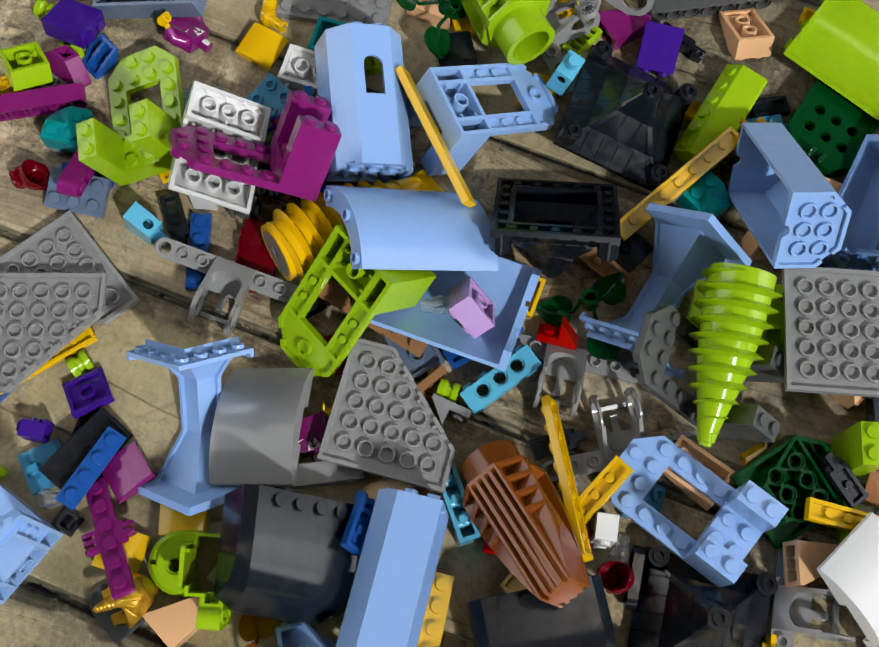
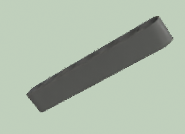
(679, 9)

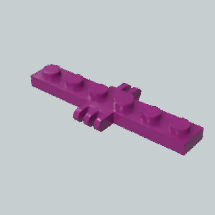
(109, 539)

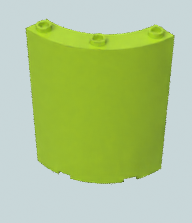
(842, 50)

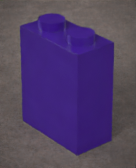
(74, 23)
(659, 48)

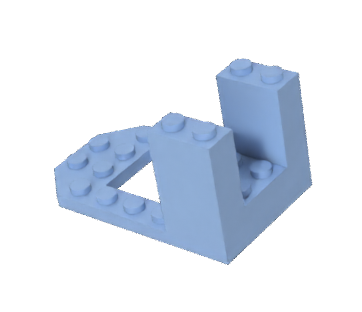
(460, 116)
(731, 532)
(23, 540)

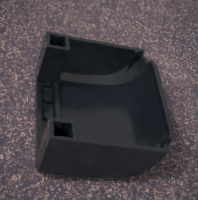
(284, 555)
(526, 621)

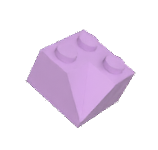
(471, 307)

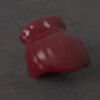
(30, 175)
(616, 577)

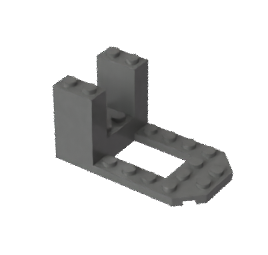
(652, 355)

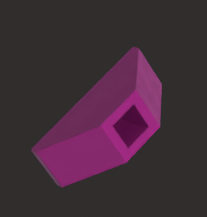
(68, 65)

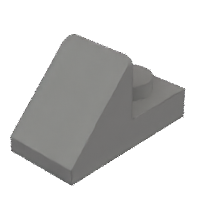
(444, 407)

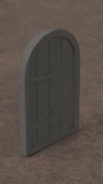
(116, 633)

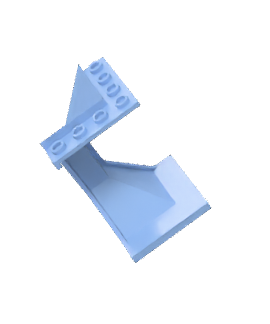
(683, 247)
(185, 473)

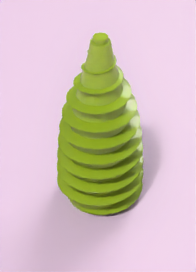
(727, 339)

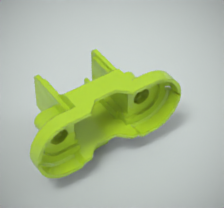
(183, 546)

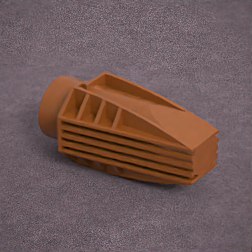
(524, 521)

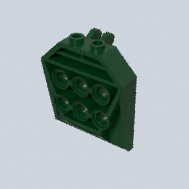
(830, 129)
(787, 477)

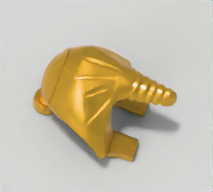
(133, 605)

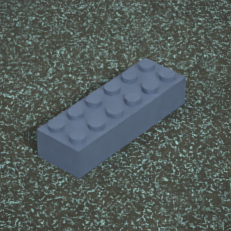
(149, 8)

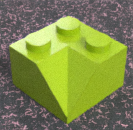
(25, 66)

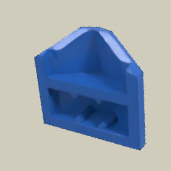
(100, 56)

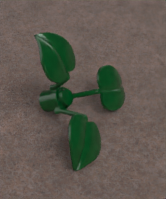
(438, 39)
(609, 289)

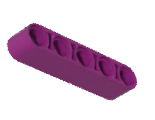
(41, 101)
(74, 178)

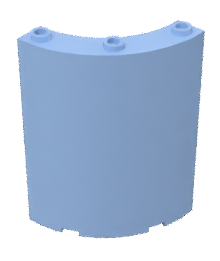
(413, 229)
(508, 290)

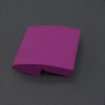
(127, 472)

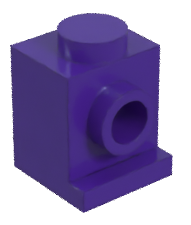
(35, 429)

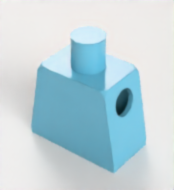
(568, 70)
(144, 224)

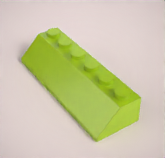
(723, 107)

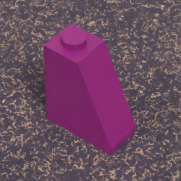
(621, 28)

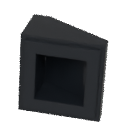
(67, 521)

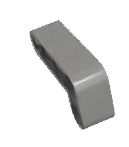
(323, 474)

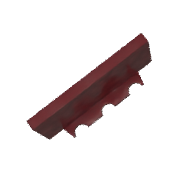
(252, 249)

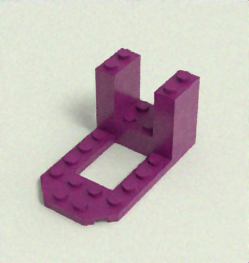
(297, 154)

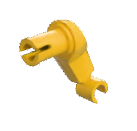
(269, 18)

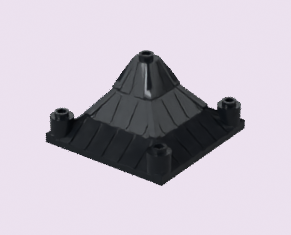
(623, 118)
(555, 221)
(689, 611)

